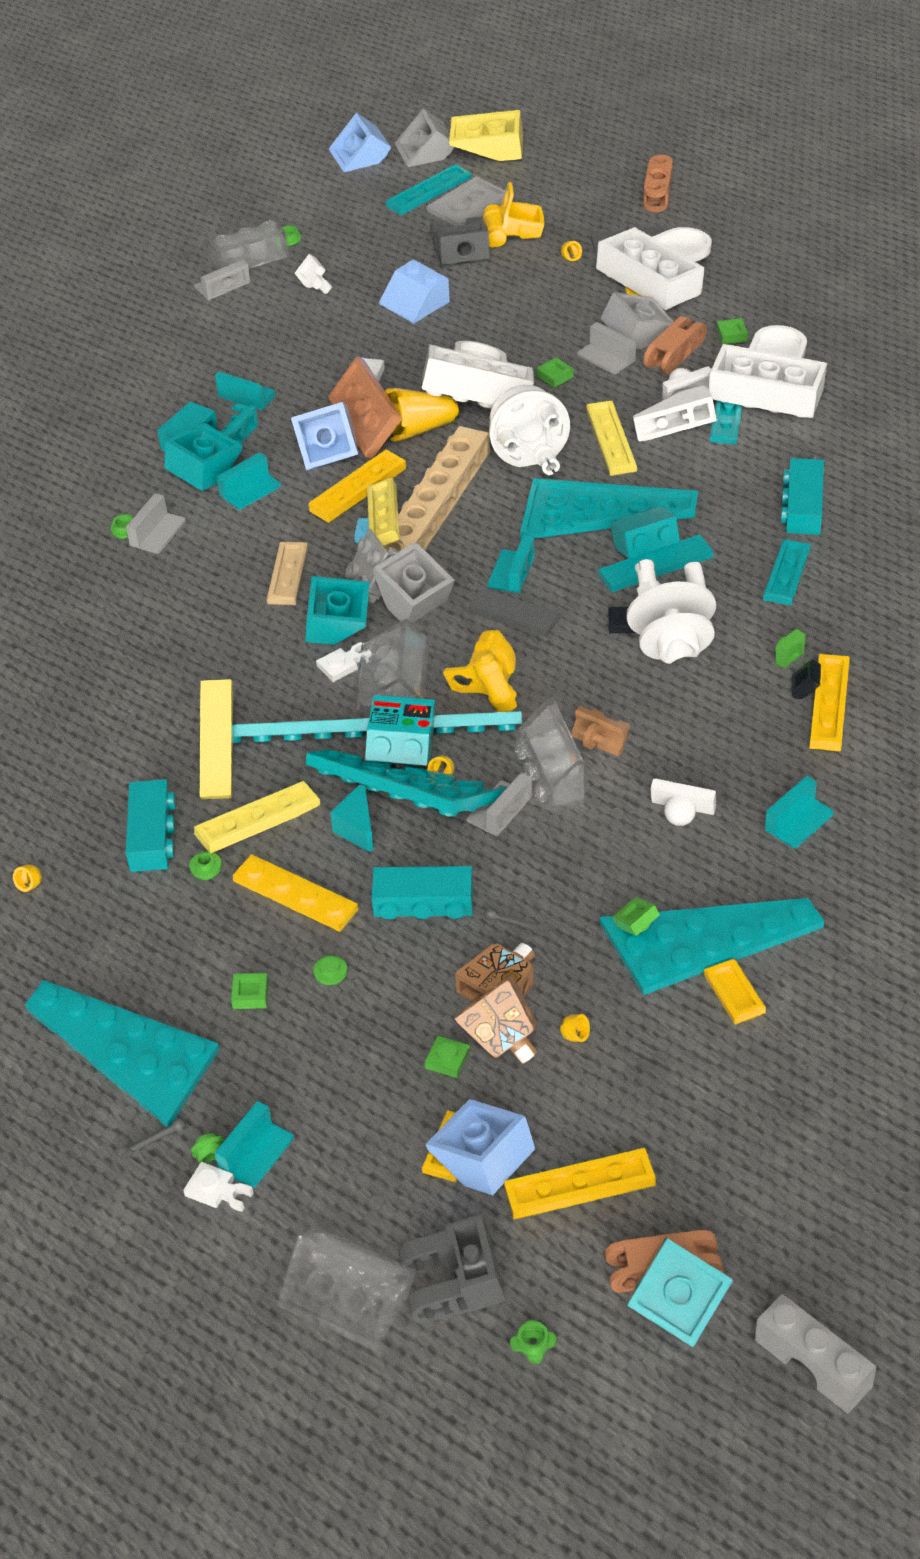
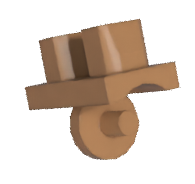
(600, 731)

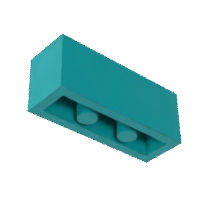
(803, 496)
(150, 825)
(422, 892)

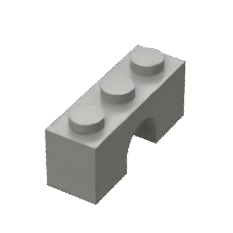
(837, 1367)

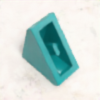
(352, 819)

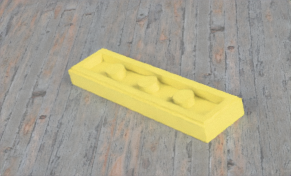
(611, 438)
(383, 511)
(216, 739)
(256, 817)

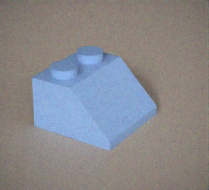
(359, 145)
(415, 291)
(325, 435)
(482, 1145)

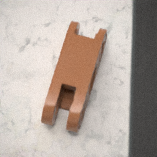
(658, 183)
(675, 344)
(642, 1250)

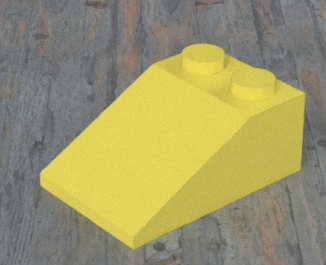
(489, 134)

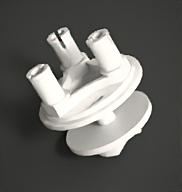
(529, 427)
(672, 615)

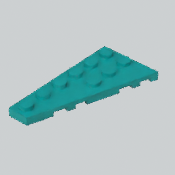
(579, 507)
(416, 784)
(694, 939)
(136, 1053)

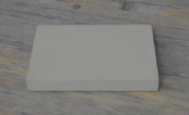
(466, 201)

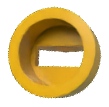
(574, 248)
(437, 762)
(24, 874)
(571, 1024)

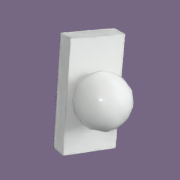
(683, 379)
(682, 800)

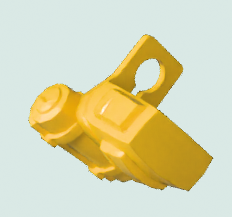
(512, 219)
(489, 670)

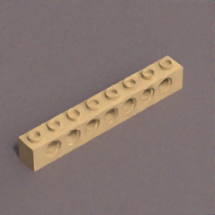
(441, 487)

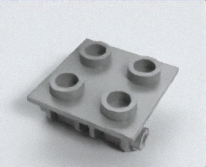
(369, 555)

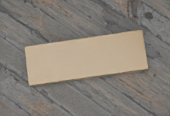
(287, 573)

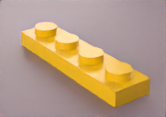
(354, 486)
(830, 703)
(295, 892)
(579, 1183)

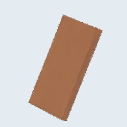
(369, 406)

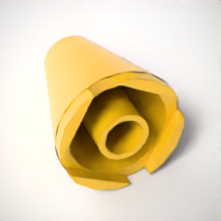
(420, 412)

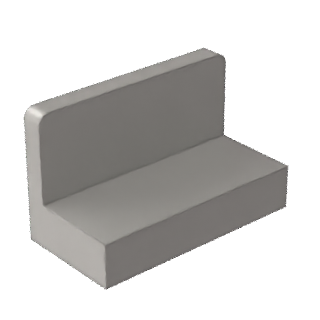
(224, 280)
(609, 349)
(153, 526)
(496, 816)

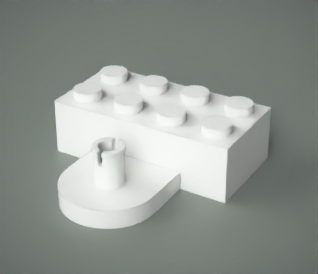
(657, 265)
(472, 373)
(769, 373)

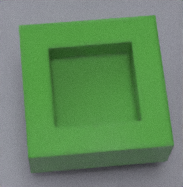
(732, 331)
(555, 372)
(790, 648)
(636, 916)
(249, 991)
(447, 1056)

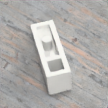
(675, 414)

